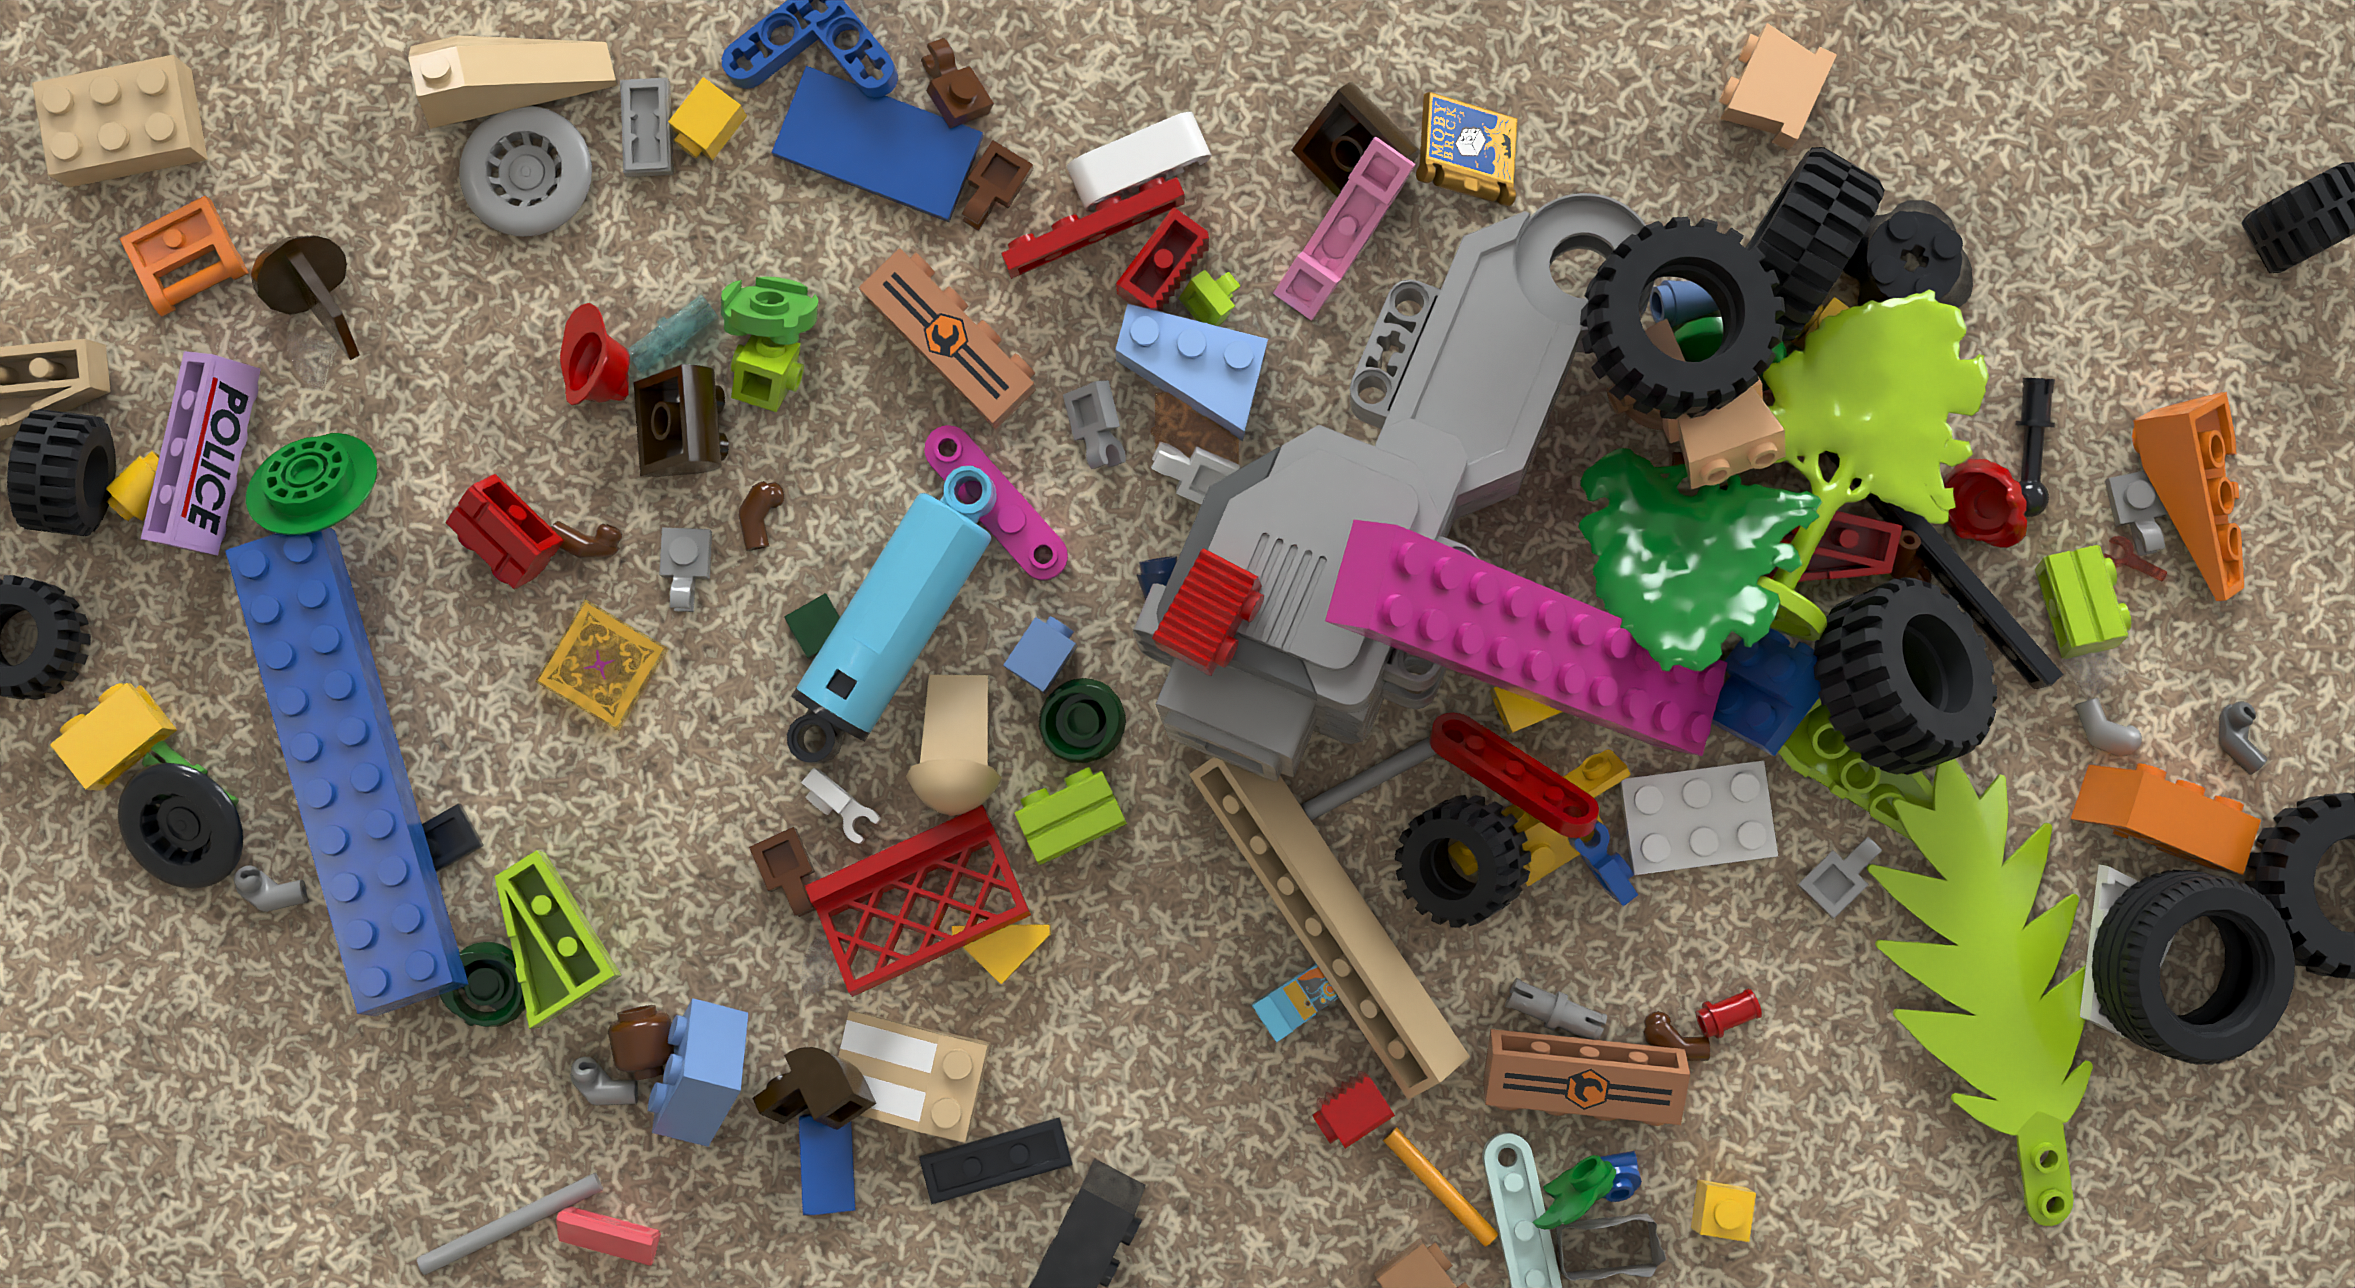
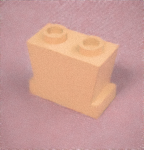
(1776, 85)
(1728, 439)

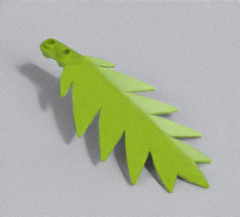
(1998, 970)

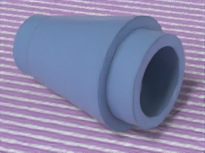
(1680, 302)

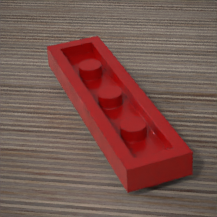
(1109, 219)

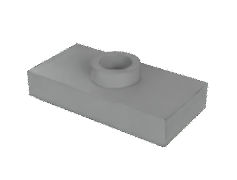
(645, 127)

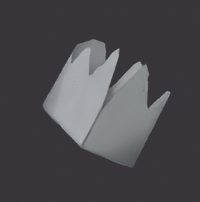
(1642, 1270)

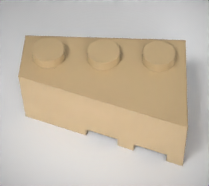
(49, 378)

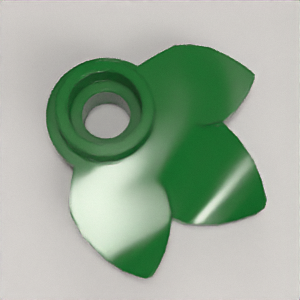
(1576, 1191)

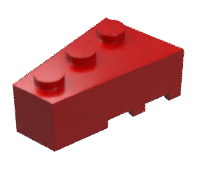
(1850, 548)

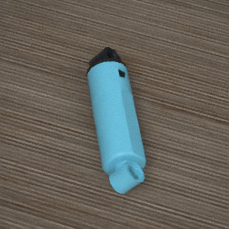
(892, 616)

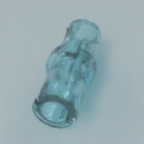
(672, 333)

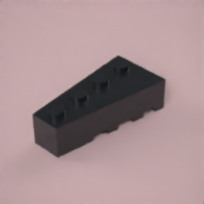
(1092, 1230)

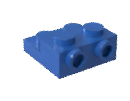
(1767, 691)

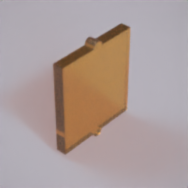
(1186, 428)

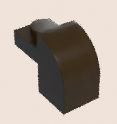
(817, 1081)

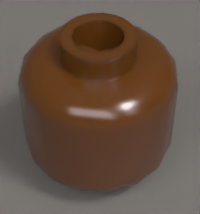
(641, 1041)

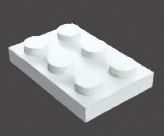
(1698, 818)

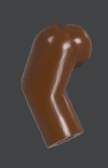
(754, 510)
(586, 546)
(1906, 561)
(1662, 1034)

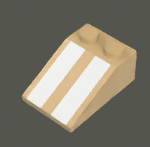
(917, 1074)

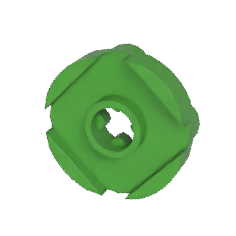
(770, 309)

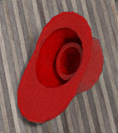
(591, 360)

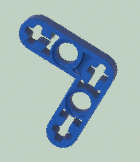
(820, 27)

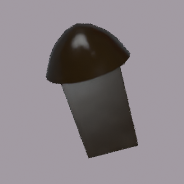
(299, 277)

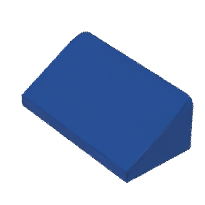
(826, 1167)

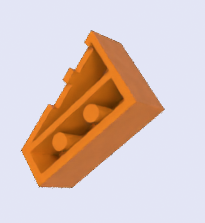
(2168, 815)

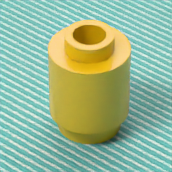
(133, 487)

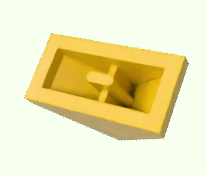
(1006, 948)

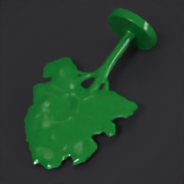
(1683, 564)

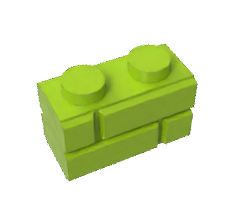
(2083, 601)
(1070, 816)

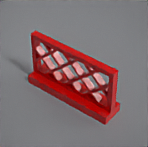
(907, 862)

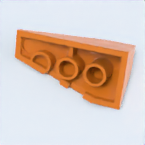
(2185, 462)

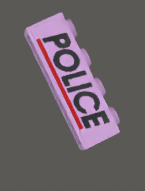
(201, 453)

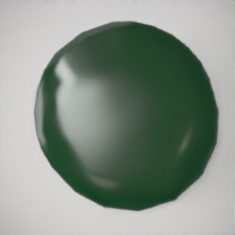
(1082, 721)
(491, 983)

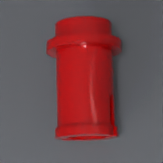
(1728, 1013)

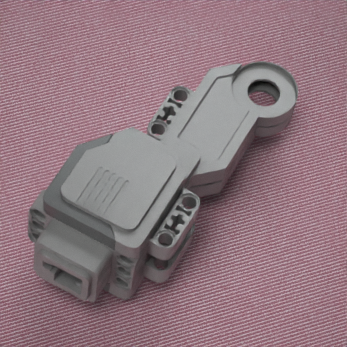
(1454, 438)

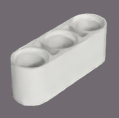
(1138, 158)

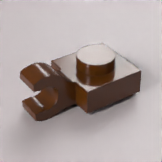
(954, 91)
(997, 179)
(784, 864)

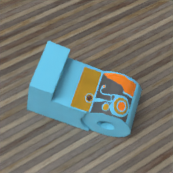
(1294, 1002)

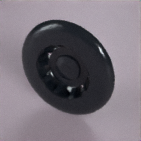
(190, 816)

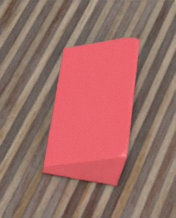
(607, 1235)

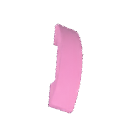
(1345, 228)

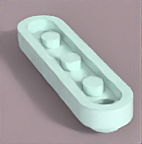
(1516, 1205)

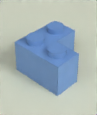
(701, 1074)

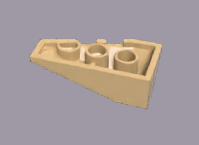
(491, 75)

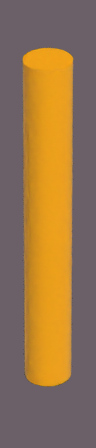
(1440, 1187)

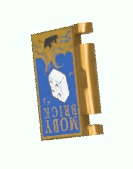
(1469, 149)

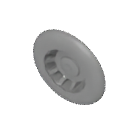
(525, 171)

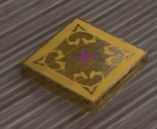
(602, 665)

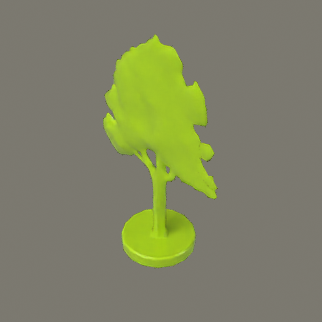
(1880, 397)

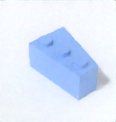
(1195, 362)

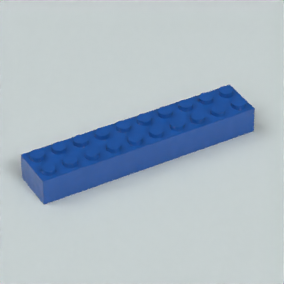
(346, 771)

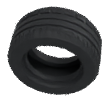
(2251, 988)

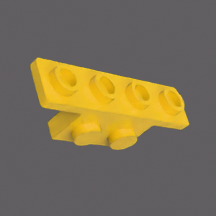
(1548, 847)

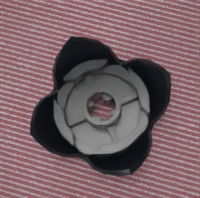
(1927, 234)

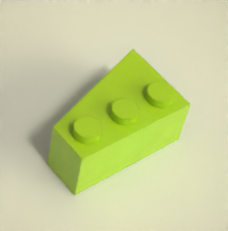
(551, 940)

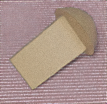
(955, 746)

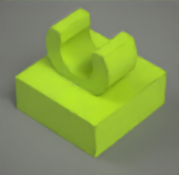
(1209, 299)

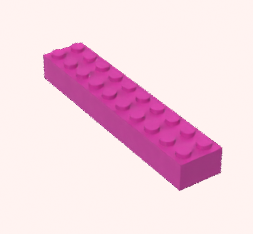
(1517, 637)

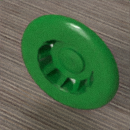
(311, 484)

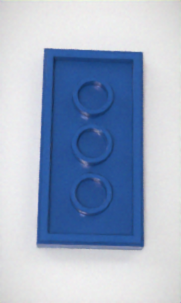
(877, 144)

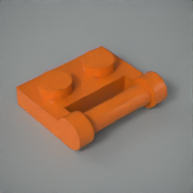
(176, 242)

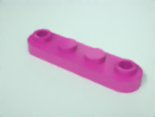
(1012, 518)

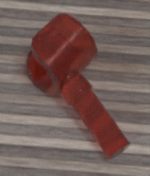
(2133, 560)

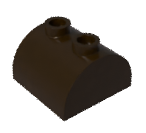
(1343, 134)
(679, 422)

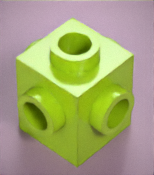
(765, 372)

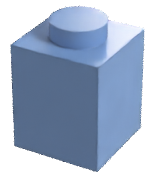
(1042, 653)

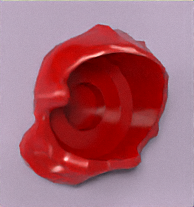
(1986, 503)

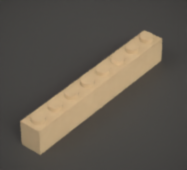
(1334, 924)

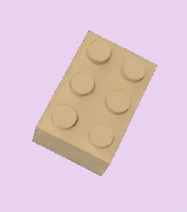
(119, 121)

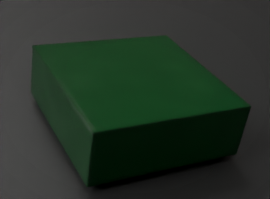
(813, 624)

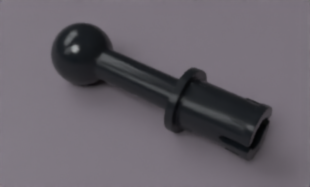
(2035, 417)

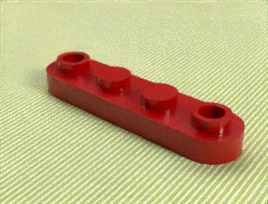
(1514, 775)

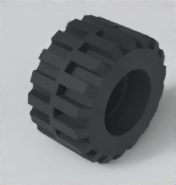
(2304, 219)
(61, 472)
(57, 639)
(1434, 880)

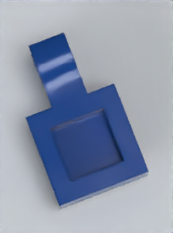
(1609, 870)

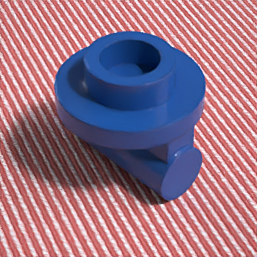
(1626, 1178)

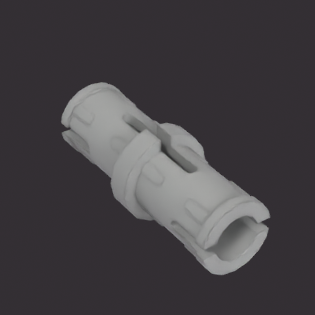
(1555, 1010)

